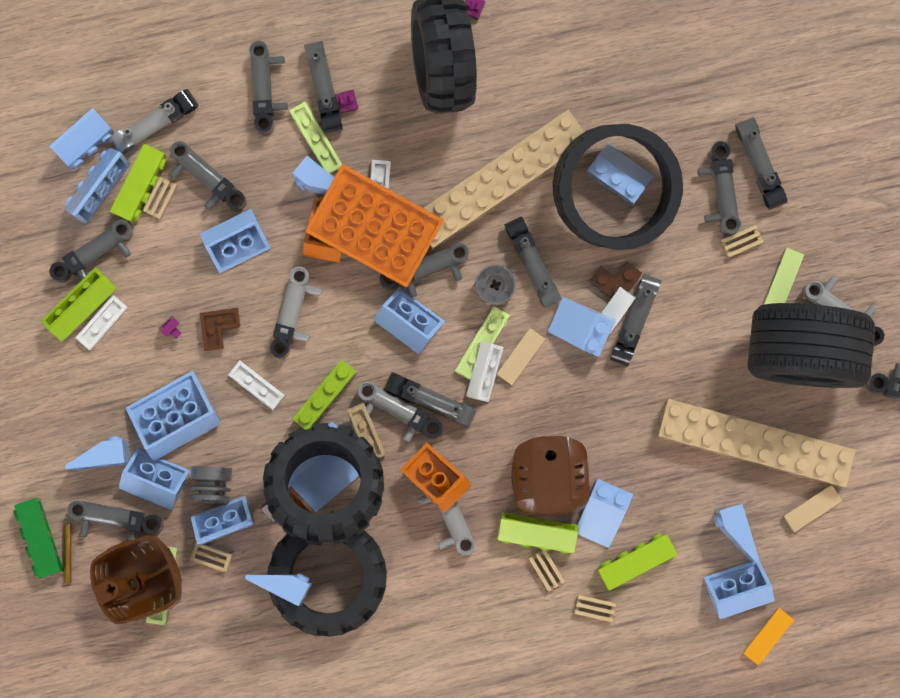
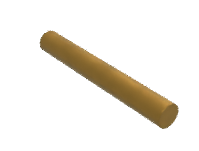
(67, 553)

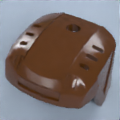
(553, 481)
(154, 573)

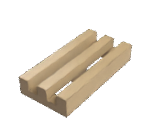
(166, 183)
(756, 235)
(538, 556)
(226, 562)
(610, 612)

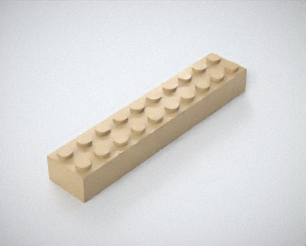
(503, 177)
(756, 443)

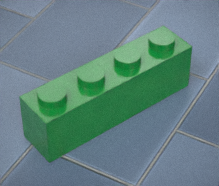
(38, 538)

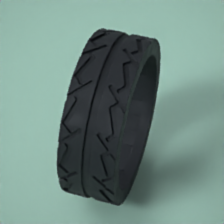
(671, 186)

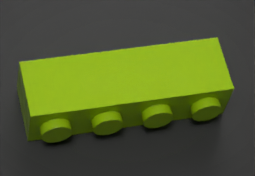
(139, 183)
(78, 304)
(325, 395)
(538, 533)
(636, 562)

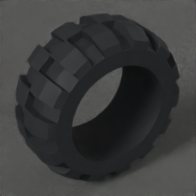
(443, 55)
(323, 441)
(340, 622)

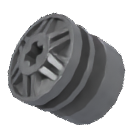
(499, 274)
(210, 484)

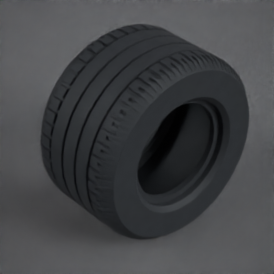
(811, 345)

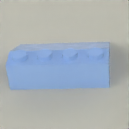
(97, 185)
(173, 416)
(322, 478)

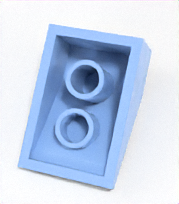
(312, 177)
(581, 326)
(105, 454)
(603, 513)
(736, 527)
(288, 587)

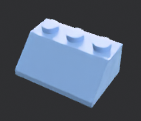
(82, 139)
(619, 175)
(235, 241)
(408, 320)
(153, 480)
(222, 520)
(739, 589)

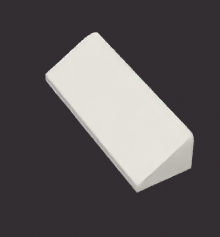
(484, 371)

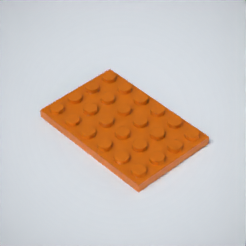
(374, 225)

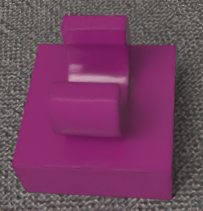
(474, 8)
(346, 101)
(170, 327)

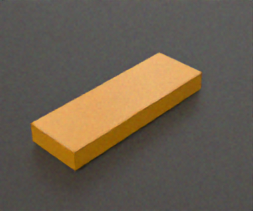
(768, 636)

